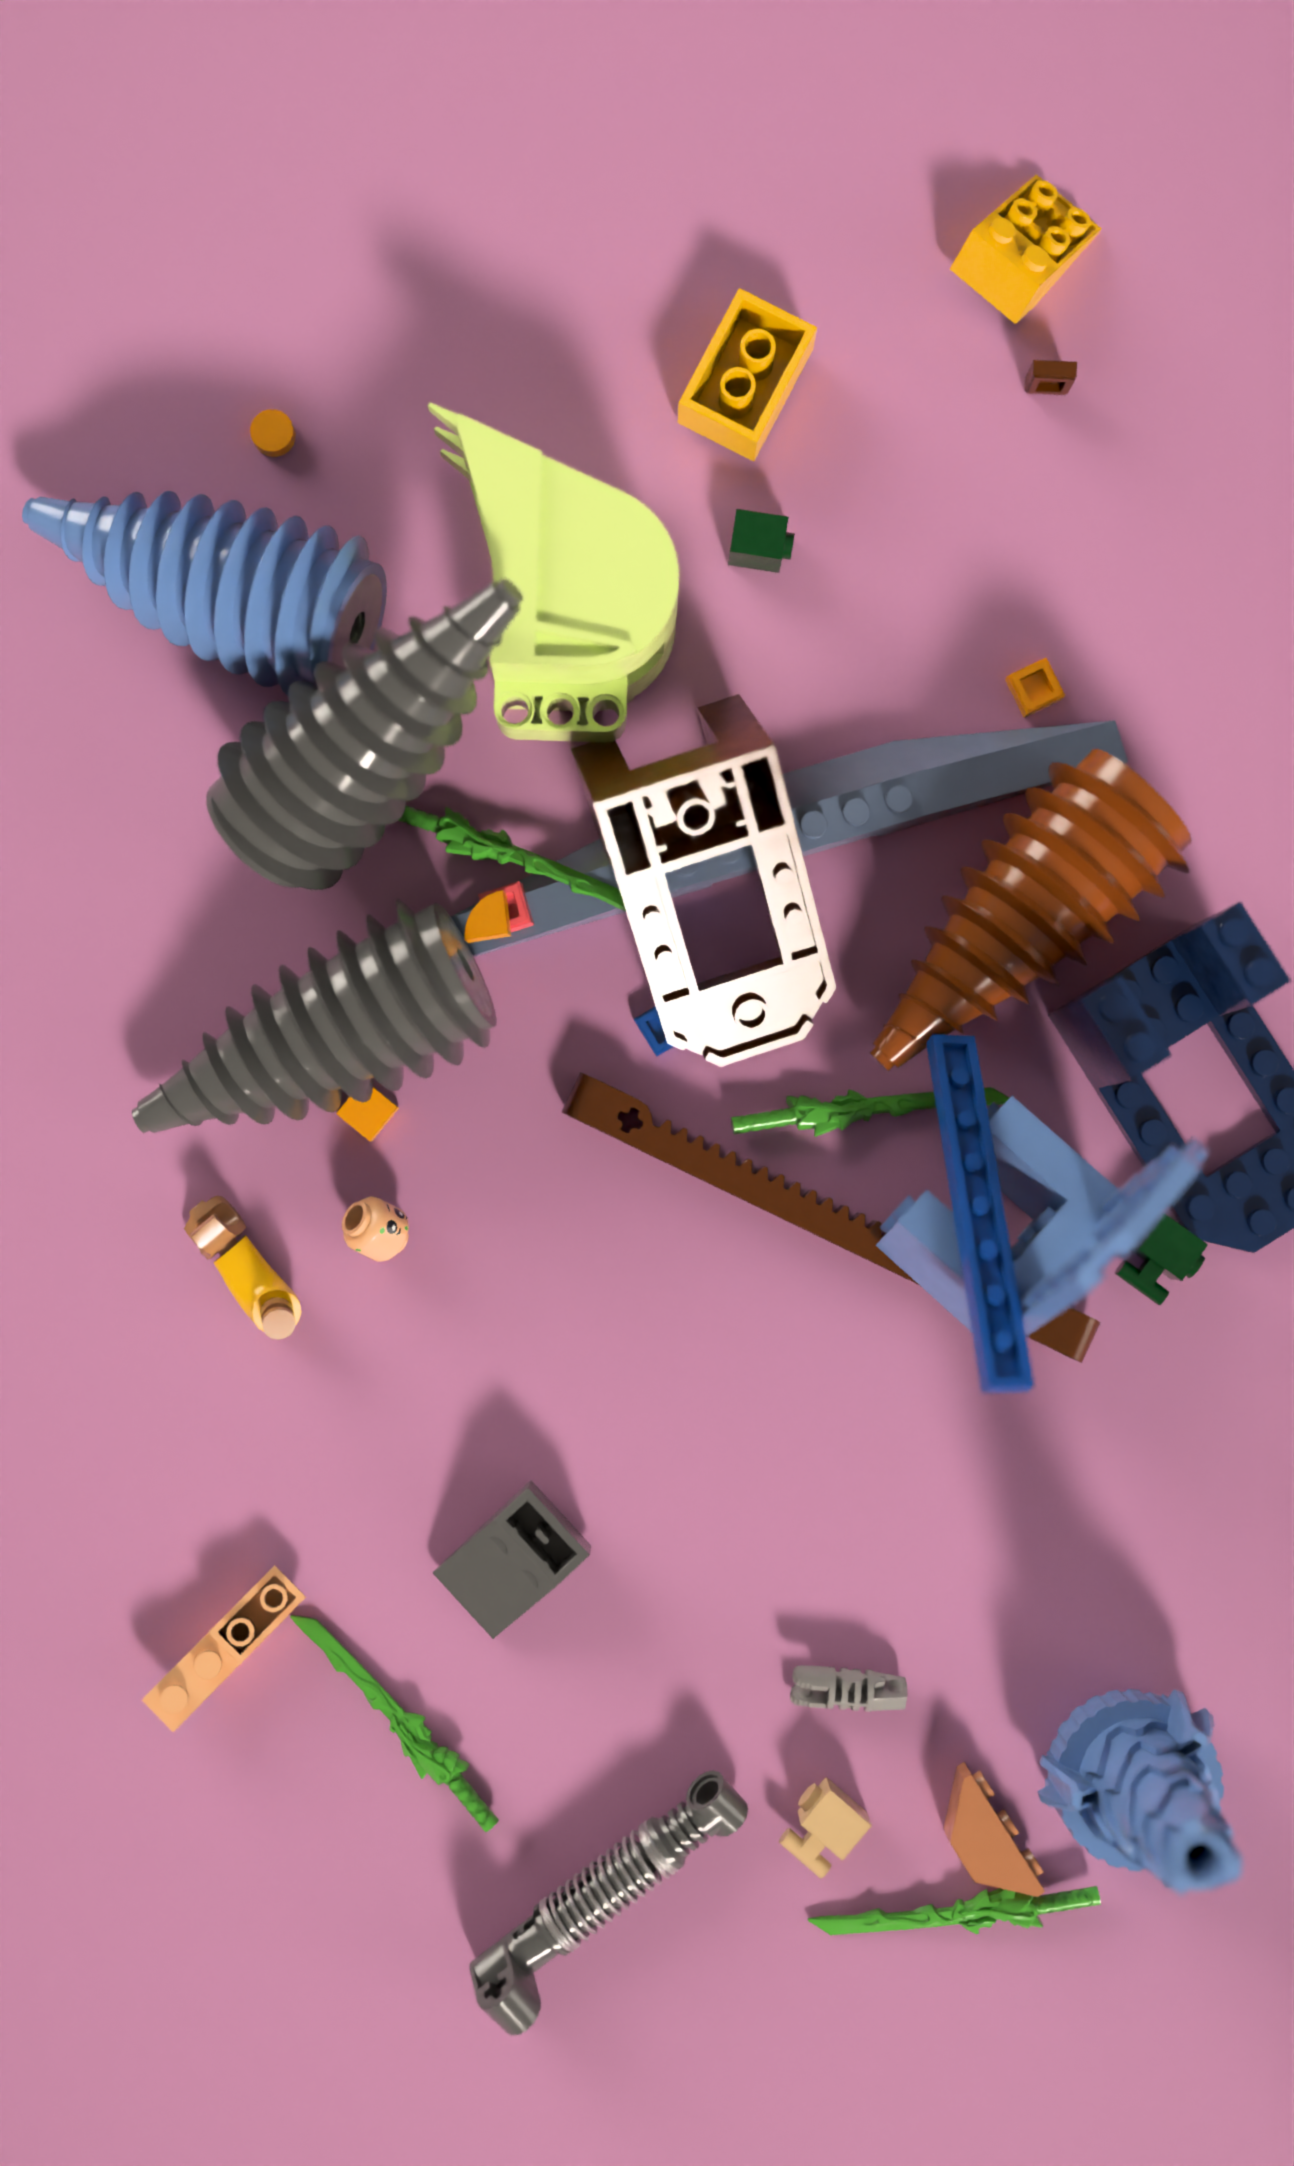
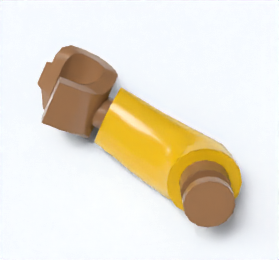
(246, 1273)

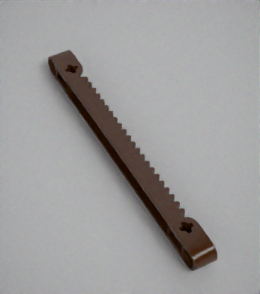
(600, 1106)

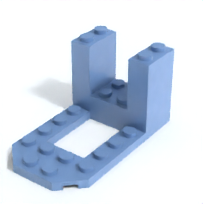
(1074, 1211)

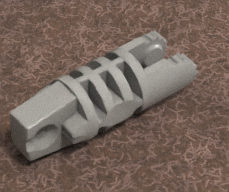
(848, 1689)

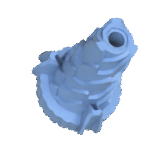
(1143, 1788)

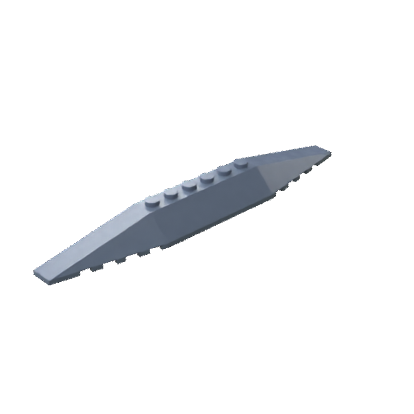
(843, 803)

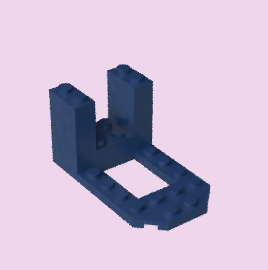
(1132, 1019)

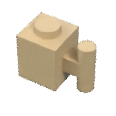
(831, 1822)

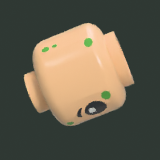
(375, 1228)

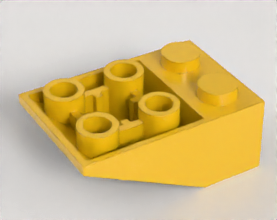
(1024, 248)

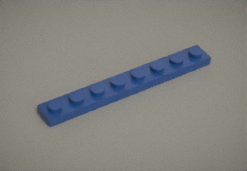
(979, 1216)

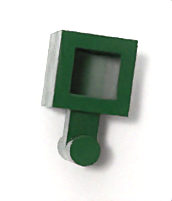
(1165, 1250)

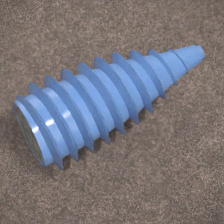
(225, 582)

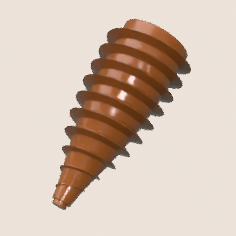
(1039, 898)

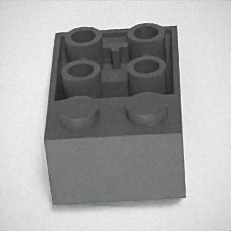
(513, 1560)

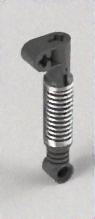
(505, 1971)

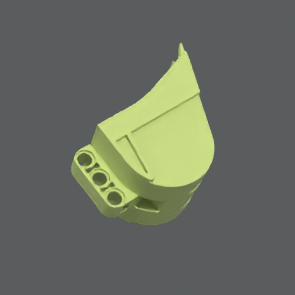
(592, 582)

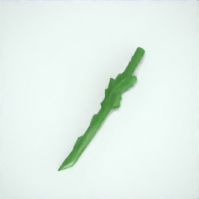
(484, 845)
(842, 1111)
(415, 1737)
(971, 1914)

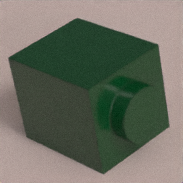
(760, 541)

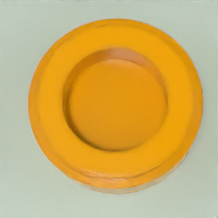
(272, 433)

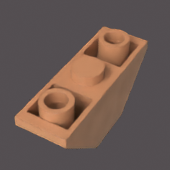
(986, 1837)

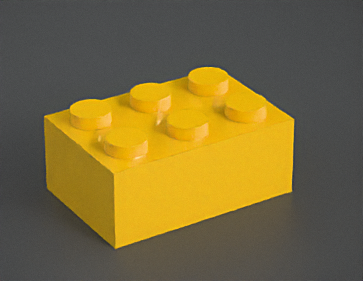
(746, 374)

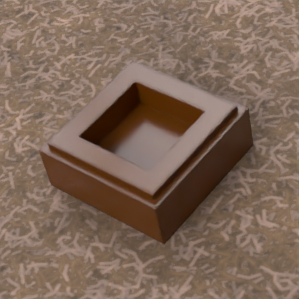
(1050, 377)

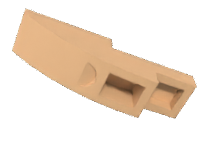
(223, 1648)

